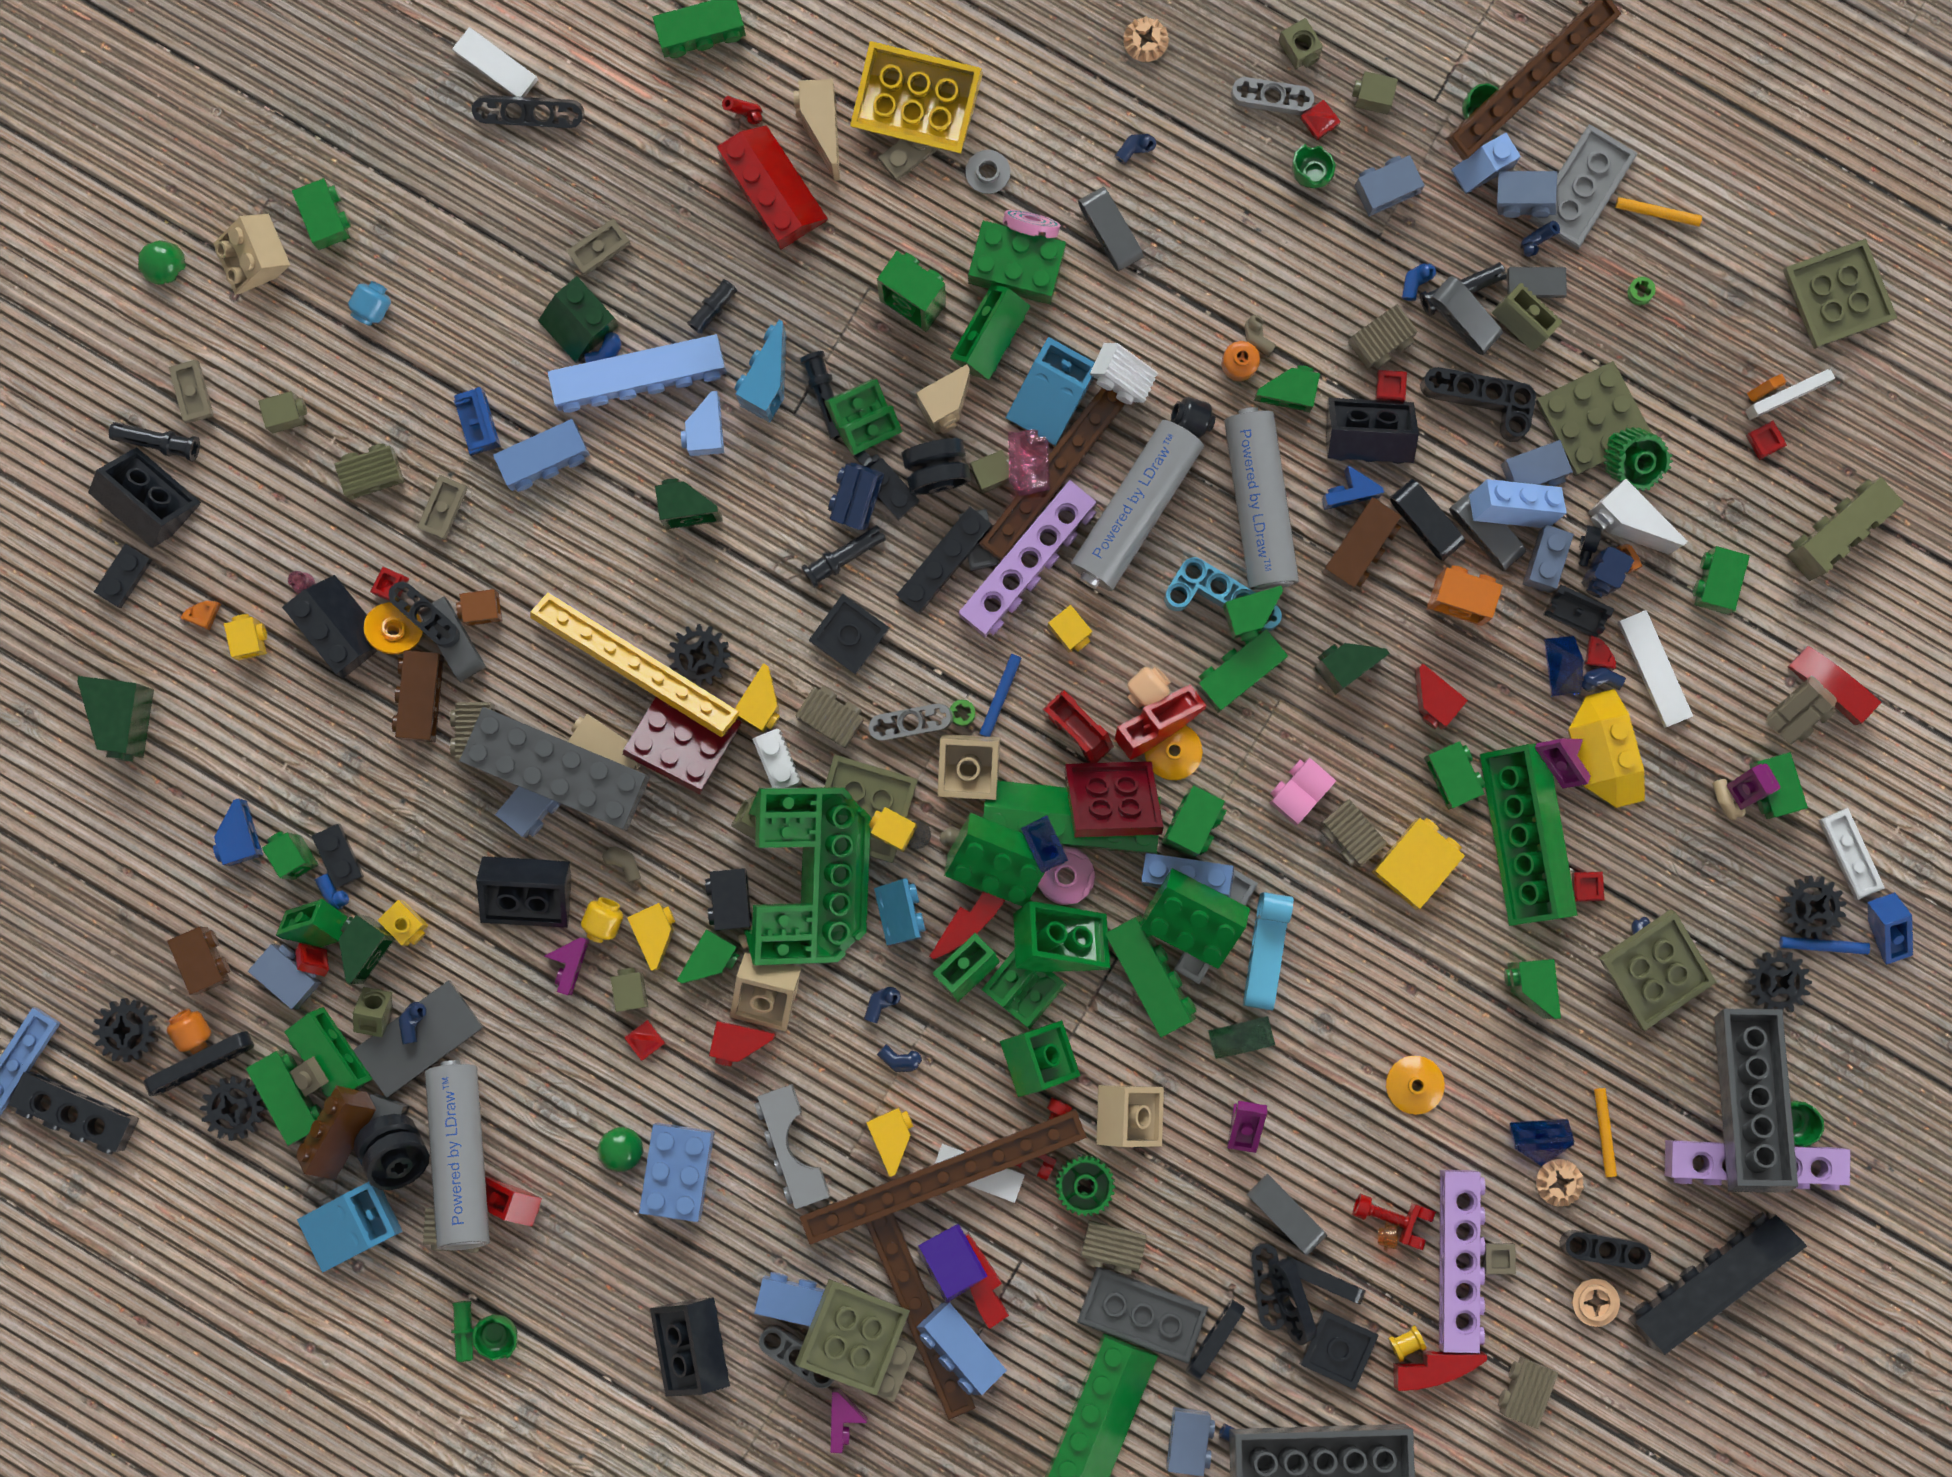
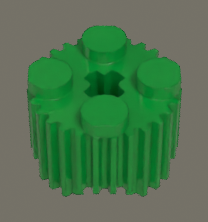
(1637, 457)
(1085, 1168)

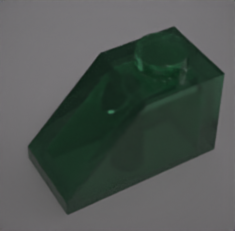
(1241, 1037)

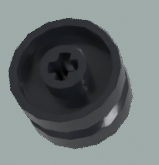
(936, 466)
(391, 1152)

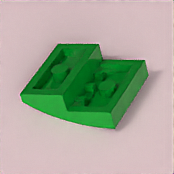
(863, 416)
(1023, 991)

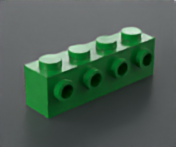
(1151, 976)

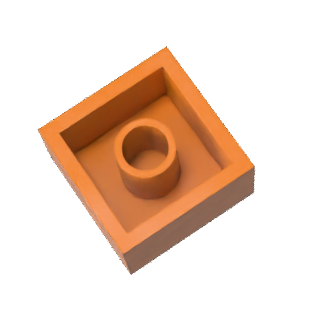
(1465, 595)

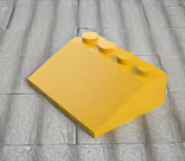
(916, 97)

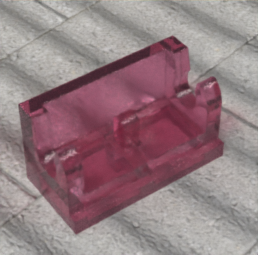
(1028, 462)

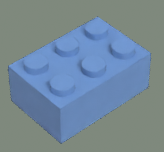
(676, 1172)

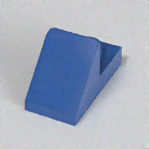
(1359, 490)

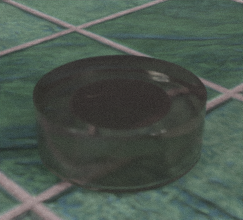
(921, 835)

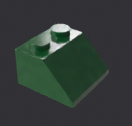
(577, 319)
(684, 506)
(1347, 663)
(362, 947)

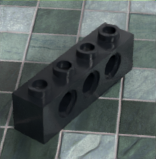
(118, 1123)

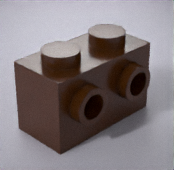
(199, 960)

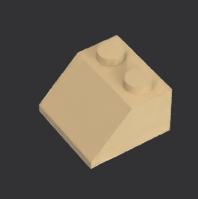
(944, 400)
(968, 766)
(765, 993)
(1130, 1116)

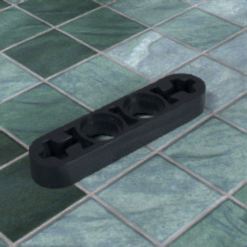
(528, 115)
(198, 1063)

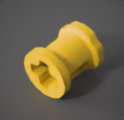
(1407, 1343)

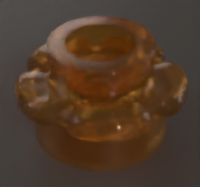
(1388, 1236)

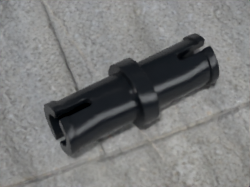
(712, 306)

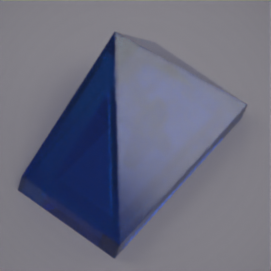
(1564, 665)
(1044, 844)
(1542, 1139)

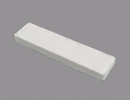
(1655, 669)

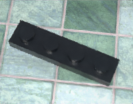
(944, 560)

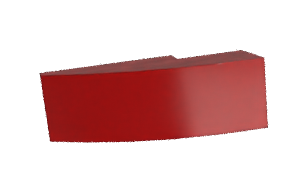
(1852, 698)
(1159, 721)
(966, 924)
(983, 1293)
(1436, 1369)

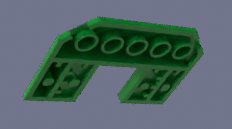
(832, 879)

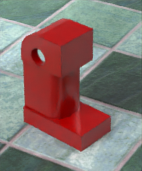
(1090, 737)

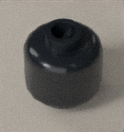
(1193, 416)

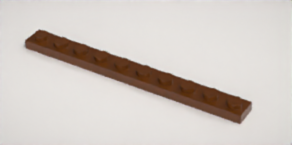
(942, 1177)

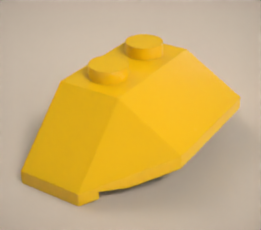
(1609, 749)

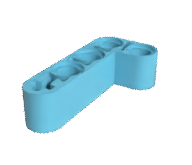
(1202, 586)
(1266, 950)

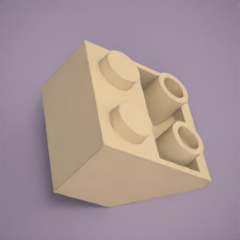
(251, 252)

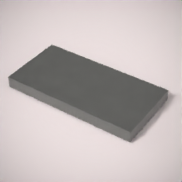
(441, 1030)
(1142, 1314)

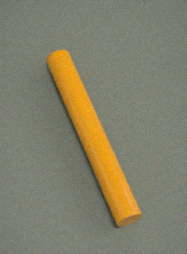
(1658, 211)
(1605, 1132)

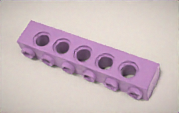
(1070, 499)
(1680, 1155)
(1450, 1276)

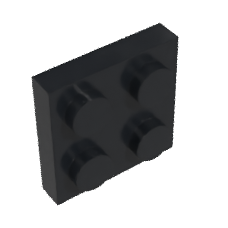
(849, 634)
(1339, 1349)

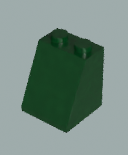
(117, 715)

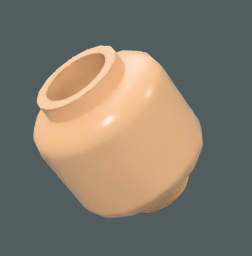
(1148, 687)

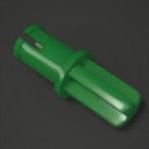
(463, 1331)

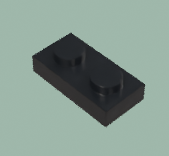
(123, 576)
(337, 856)

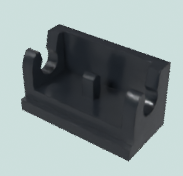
(1578, 611)

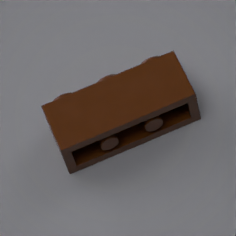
(1363, 545)
(418, 696)
(334, 1132)

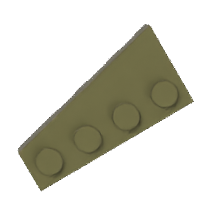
(1844, 529)

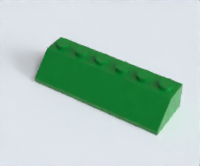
(1024, 803)
(1528, 835)
(1103, 1410)

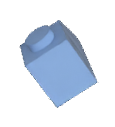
(1486, 163)
(704, 428)

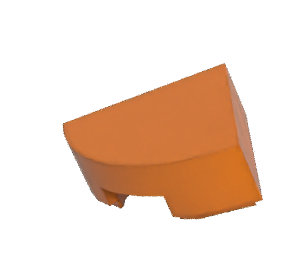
(1766, 387)
(1629, 550)
(202, 614)

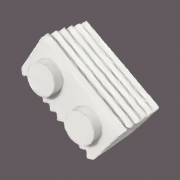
(1123, 373)
(777, 760)

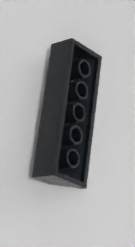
(1716, 1282)

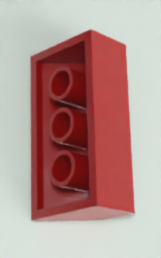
(771, 185)

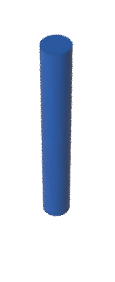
(1000, 695)
(1824, 945)

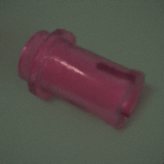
(296, 577)

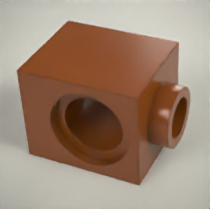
(479, 607)

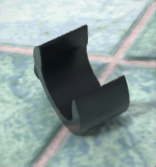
(1589, 544)

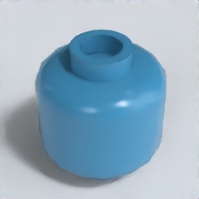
(369, 303)

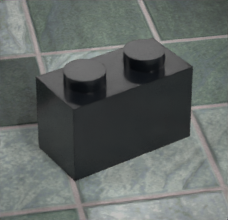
(729, 899)

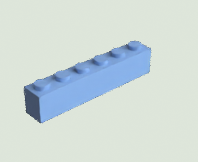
(637, 373)

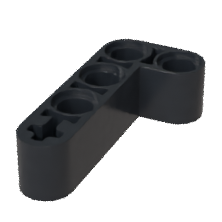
(1477, 397)

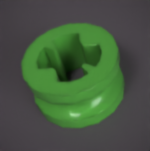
(1632, 292)
(965, 704)

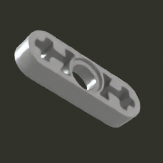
(1253, 84)
(888, 718)

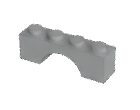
(803, 1182)

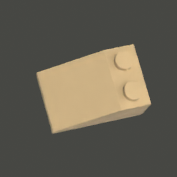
(817, 108)

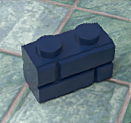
(855, 495)
(1607, 572)

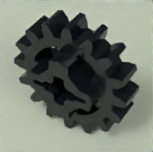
(712, 661)
(1821, 898)
(1768, 974)
(126, 1018)
(228, 1098)

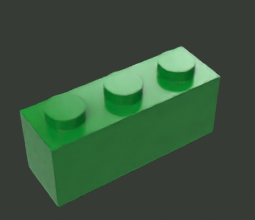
(699, 27)
(990, 331)
(1240, 670)
(320, 1038)
(283, 1098)

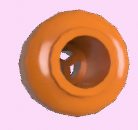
(1239, 370)
(189, 1031)

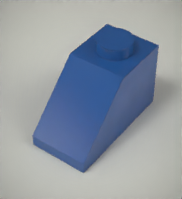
(237, 836)
(1891, 927)

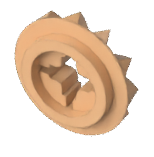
(1149, 51)
(1547, 1176)
(1605, 1312)

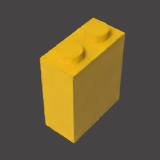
(1418, 862)

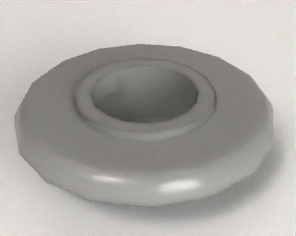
(983, 184)

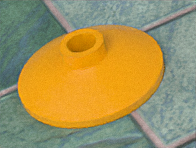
(389, 618)
(1178, 766)
(1400, 1081)

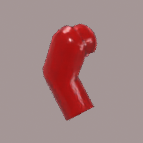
(744, 108)

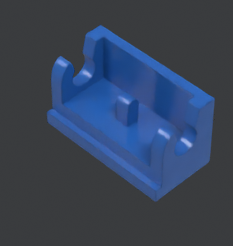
(476, 421)

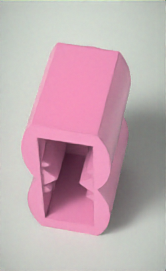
(1302, 790)

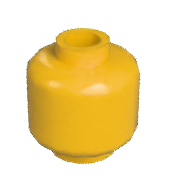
(602, 919)

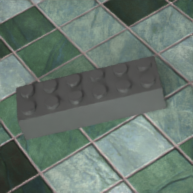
(554, 768)
(1755, 1100)
(1323, 1451)

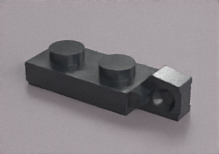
(893, 490)

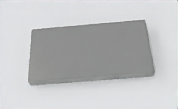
(1587, 184)

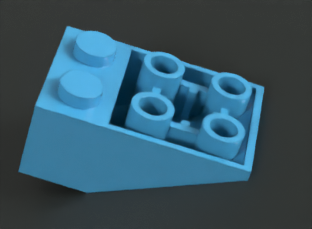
(764, 384)
(1051, 391)
(898, 912)
(349, 1225)

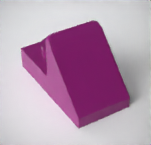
(1563, 761)
(1753, 785)
(573, 956)
(1246, 1126)
(842, 1412)

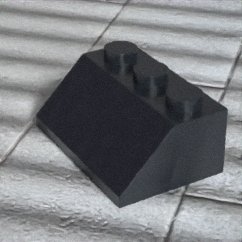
(1371, 430)
(143, 496)
(332, 624)
(524, 891)
(690, 1347)

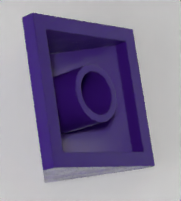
(951, 1262)

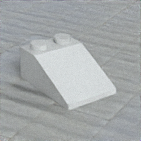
(1633, 518)

